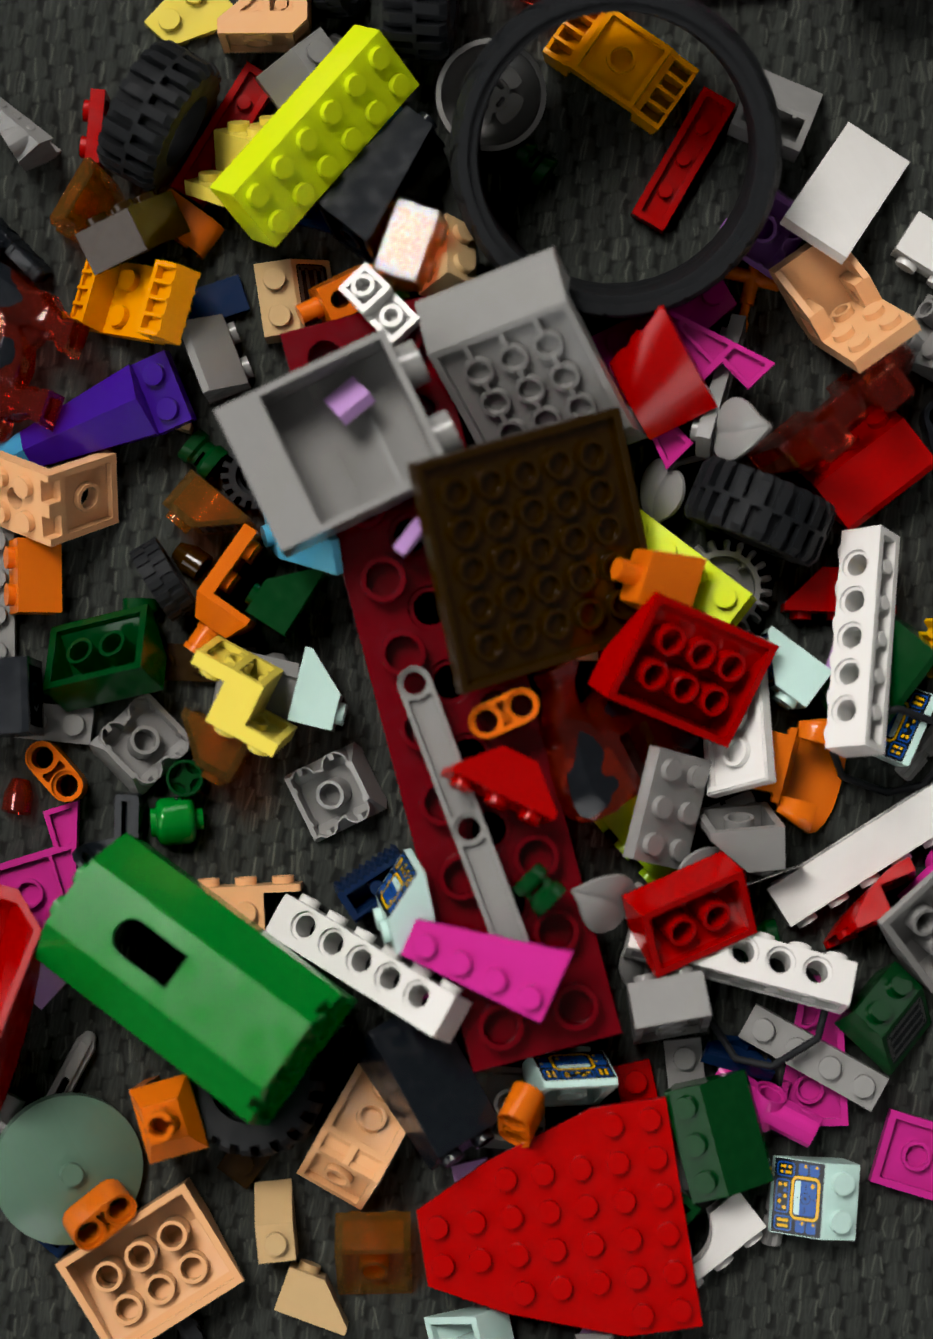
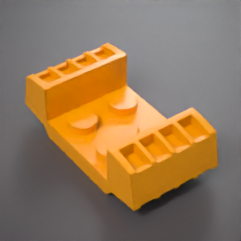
(622, 64)
(137, 301)

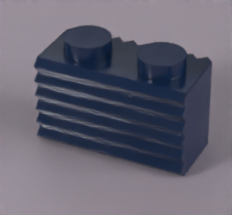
(359, 887)

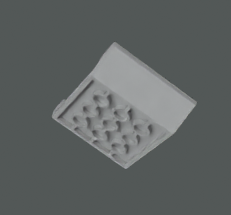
(518, 351)

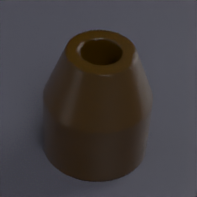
(190, 559)

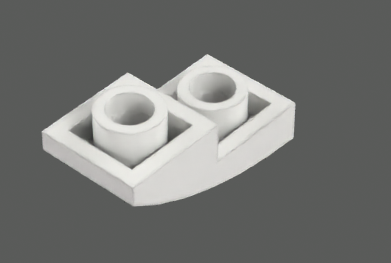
(379, 304)

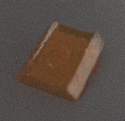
(86, 196)

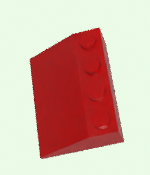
(684, 668)

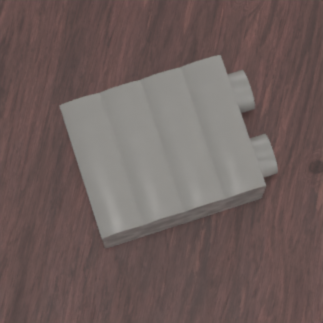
(313, 469)

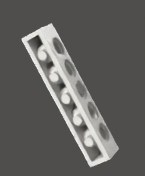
(869, 579)
(830, 994)
(445, 1005)

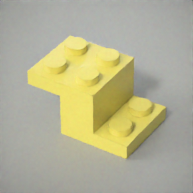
(227, 145)
(243, 696)

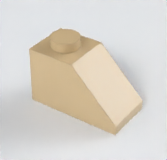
(275, 1221)
(311, 1297)

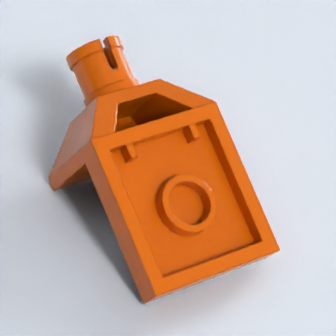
(214, 613)
(168, 1117)

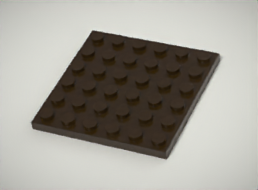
(527, 545)

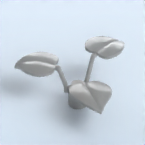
(736, 434)
(603, 907)

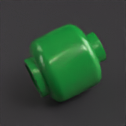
(175, 820)

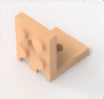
(52, 497)

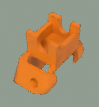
(804, 776)

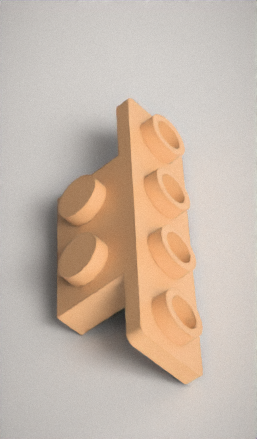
(249, 896)

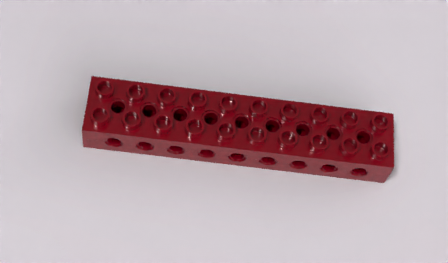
(383, 602)

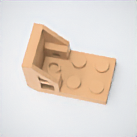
(264, 25)
(841, 307)
(354, 1143)

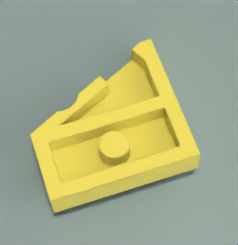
(186, 19)

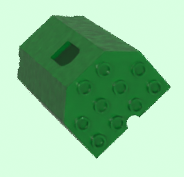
(236, 1013)

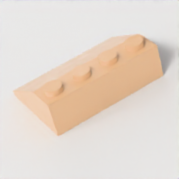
(153, 1268)

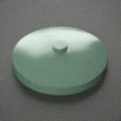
(60, 1153)

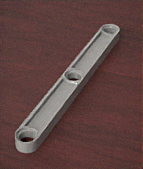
(476, 854)

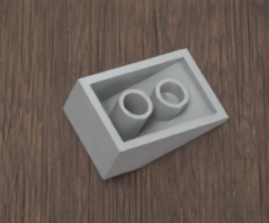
(910, 931)
(668, 1005)

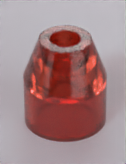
(18, 797)

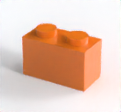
(33, 577)

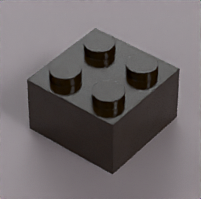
(131, 230)

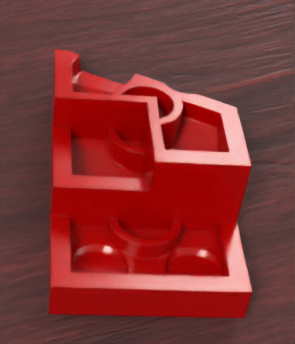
(661, 377)
(870, 905)

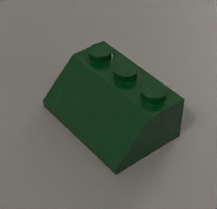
(105, 659)
(910, 663)
(719, 1135)

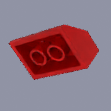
(873, 470)
(690, 913)

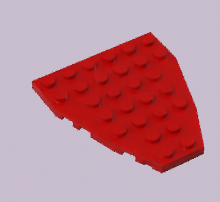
(573, 1227)

